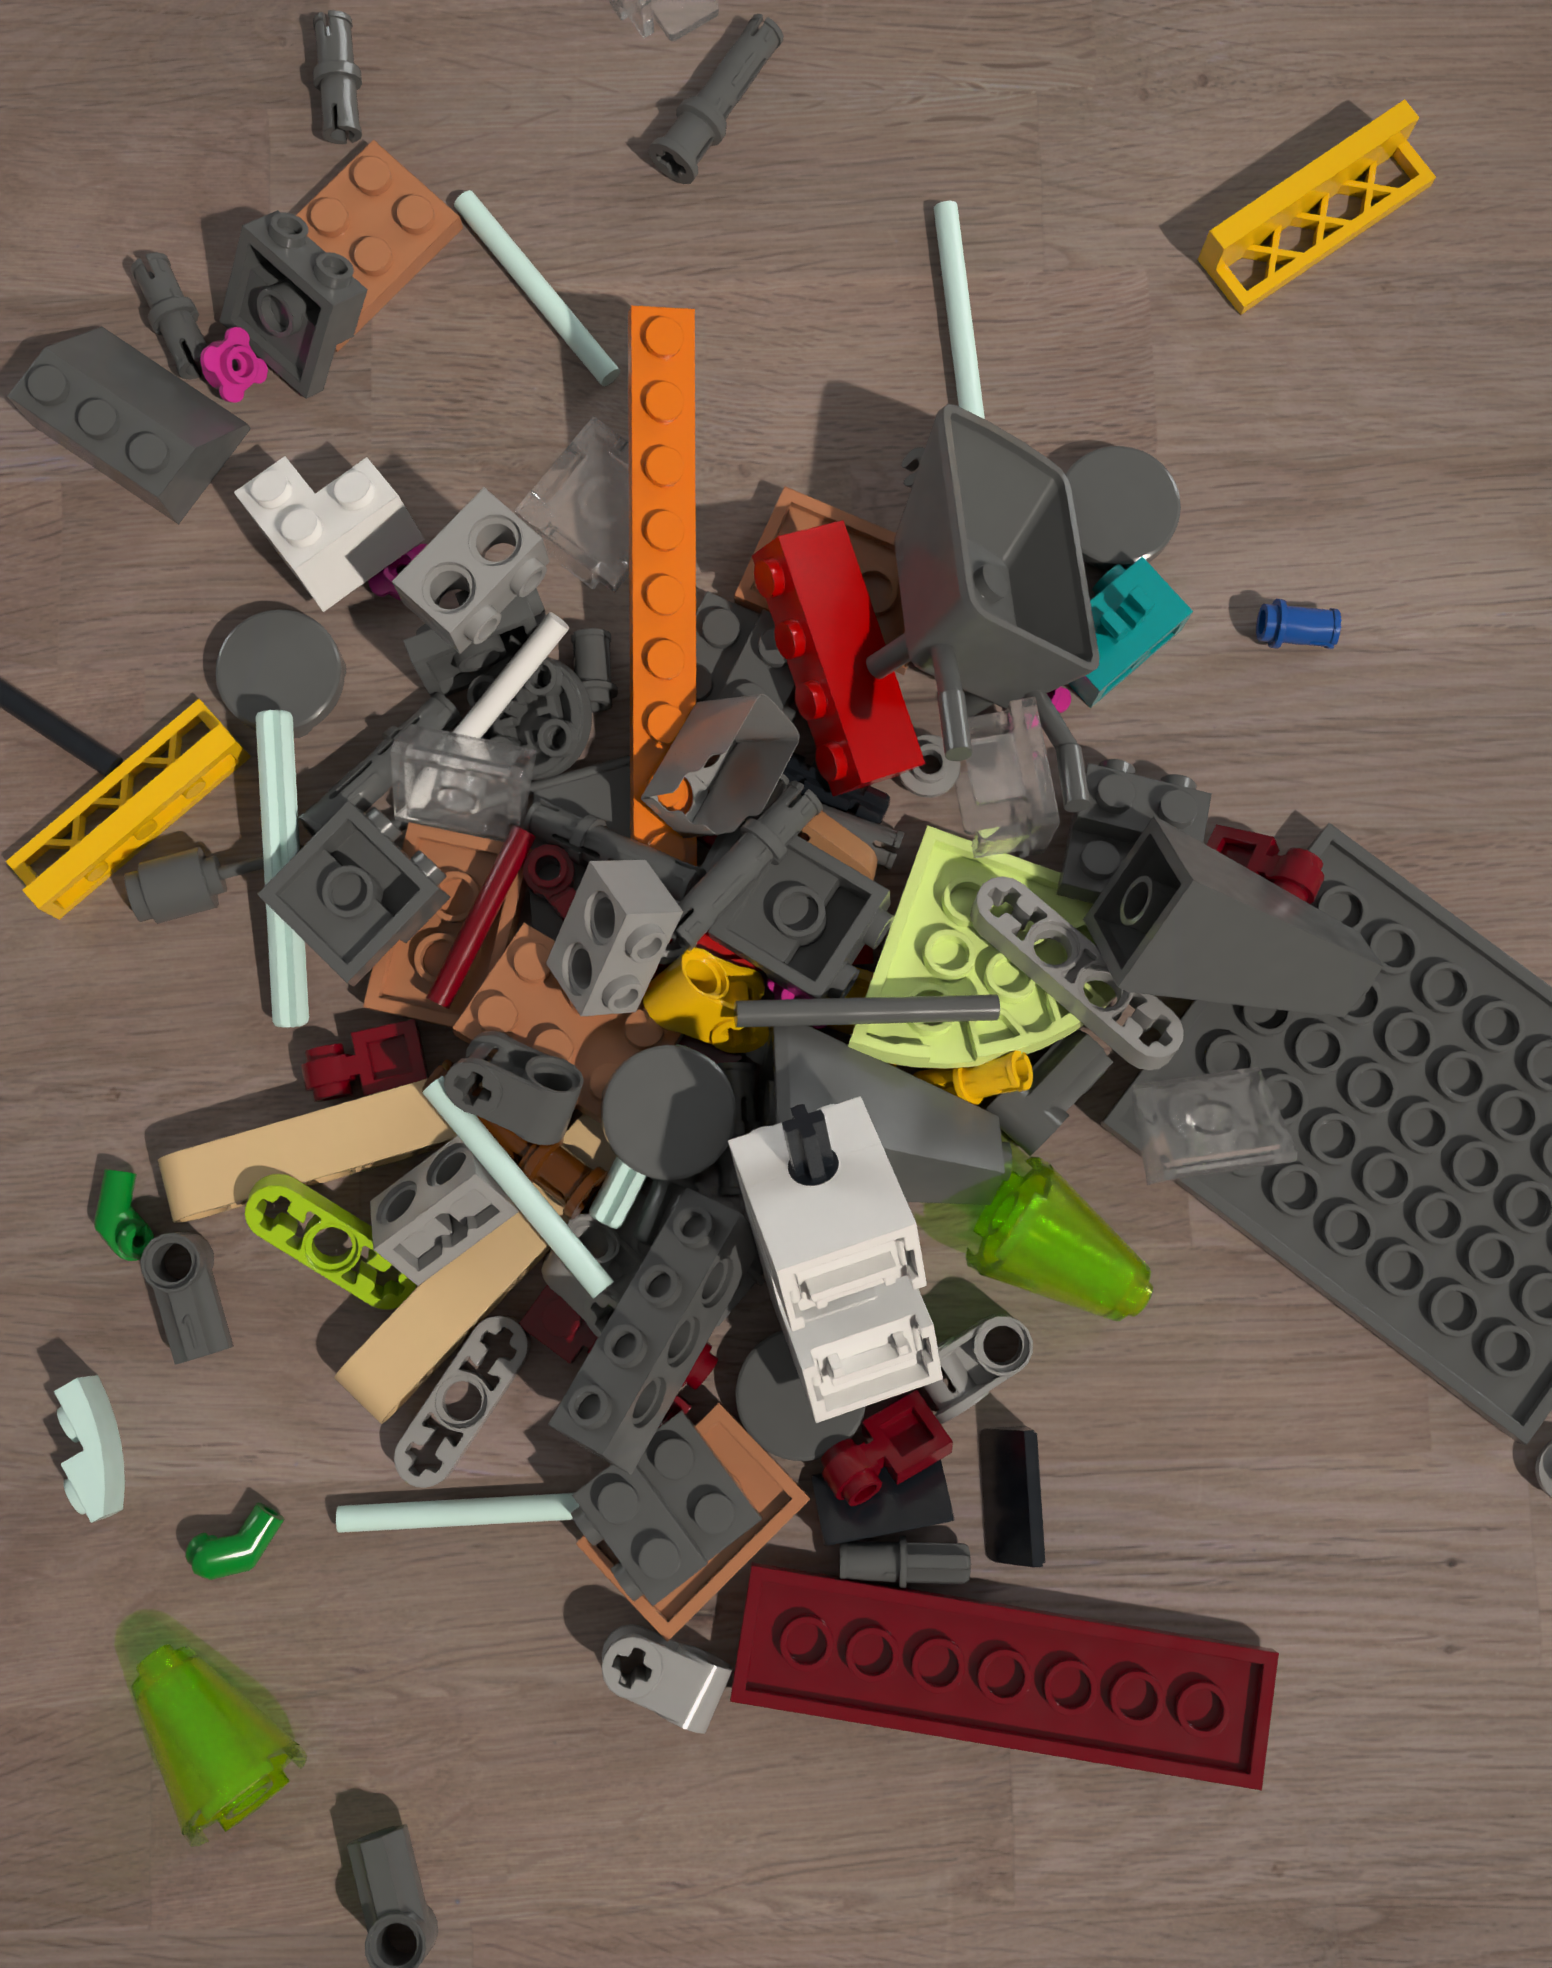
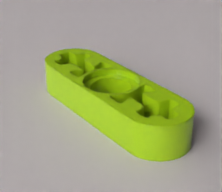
(282, 1231)

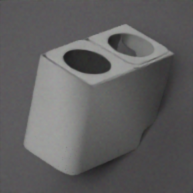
(753, 749)

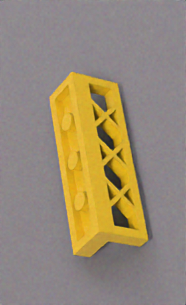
(1311, 188)
(137, 817)

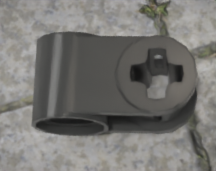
(521, 1087)

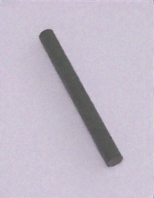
(866, 1010)

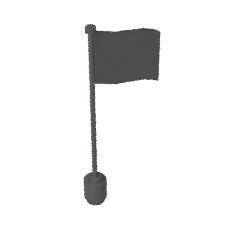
(191, 882)

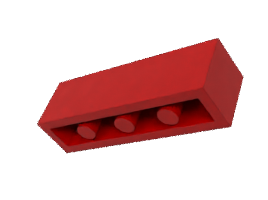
(826, 635)

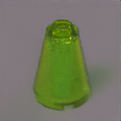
(1058, 1247)
(209, 1742)

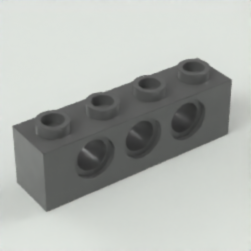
(657, 1331)

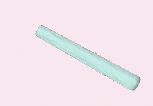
(280, 845)

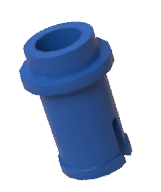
(1297, 625)

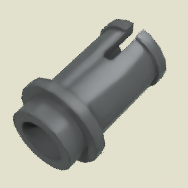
(593, 666)

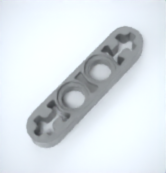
(1067, 980)

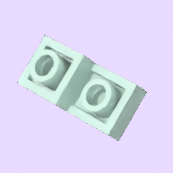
(97, 1473)

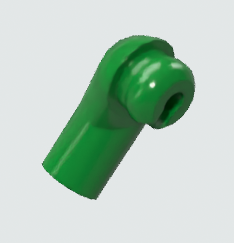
(116, 1218)
(236, 1553)

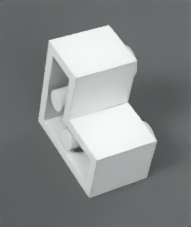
(334, 535)

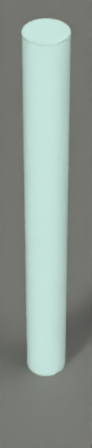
(537, 288)
(958, 307)
(520, 1191)
(455, 1512)

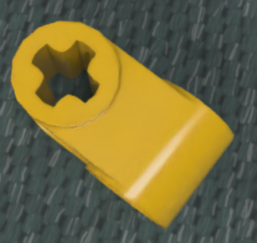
(698, 1000)

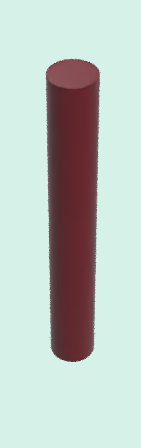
(481, 917)

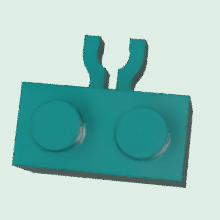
(1132, 620)

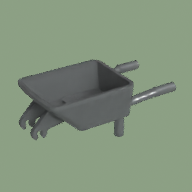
(992, 584)

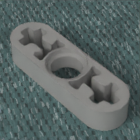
(449, 1451)

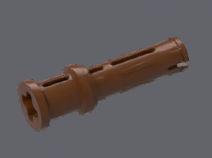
(547, 1166)

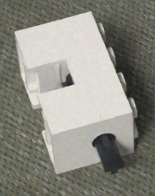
(838, 1256)

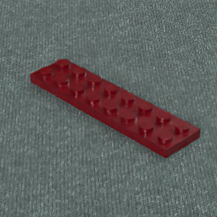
(1006, 1676)

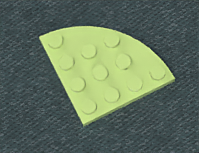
(941, 954)

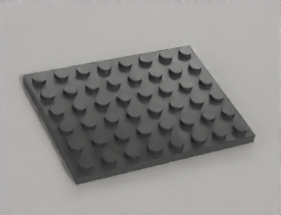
(1414, 1141)

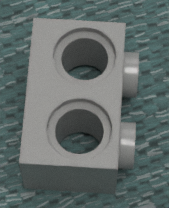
(458, 562)
(613, 937)
(437, 1212)

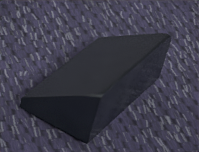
(1012, 1496)
(894, 1508)

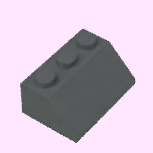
(129, 419)

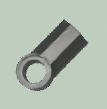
(1057, 1083)
(188, 1305)
(391, 1894)

